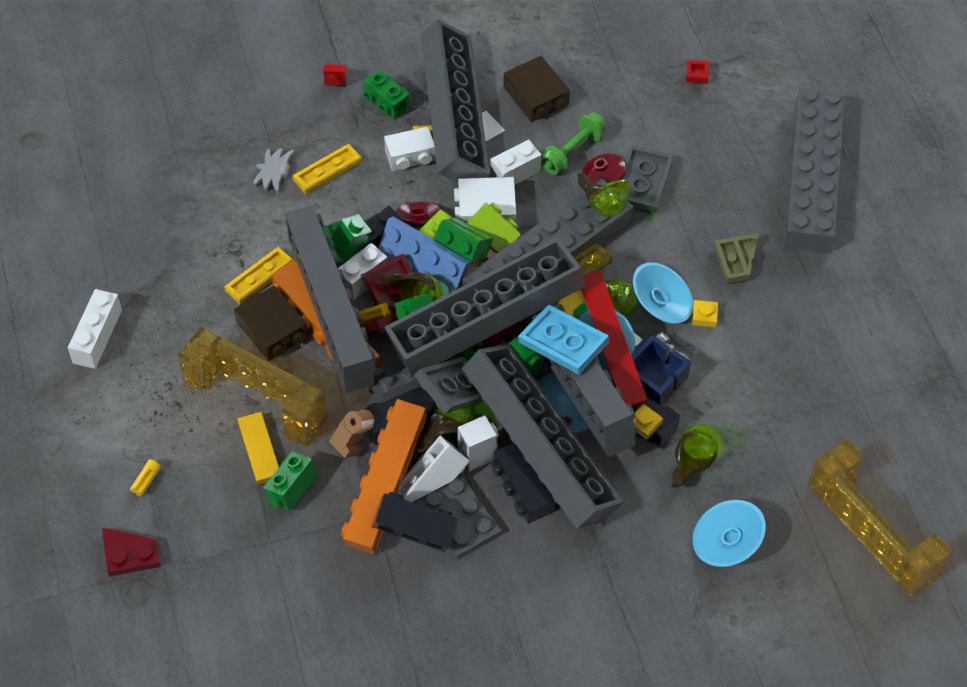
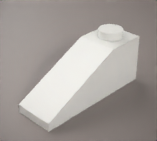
(433, 470)

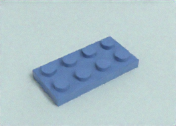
(424, 254)

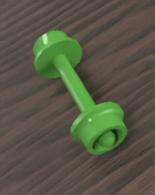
(555, 159)

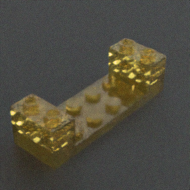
(209, 354)
(834, 483)

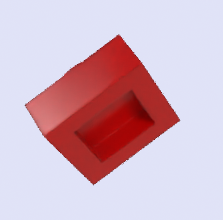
(697, 71)
(335, 75)

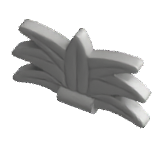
(274, 169)

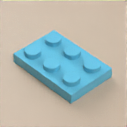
(563, 339)

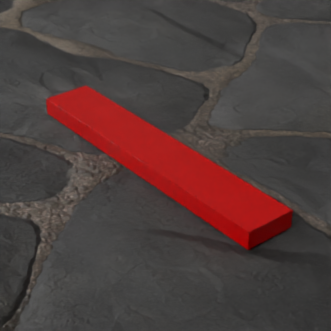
(617, 350)

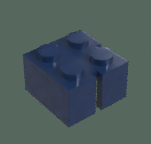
(655, 375)

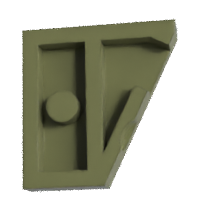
(736, 256)

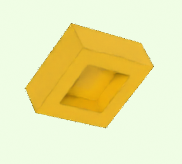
(705, 313)
(646, 421)

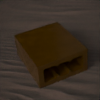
(536, 88)
(271, 323)

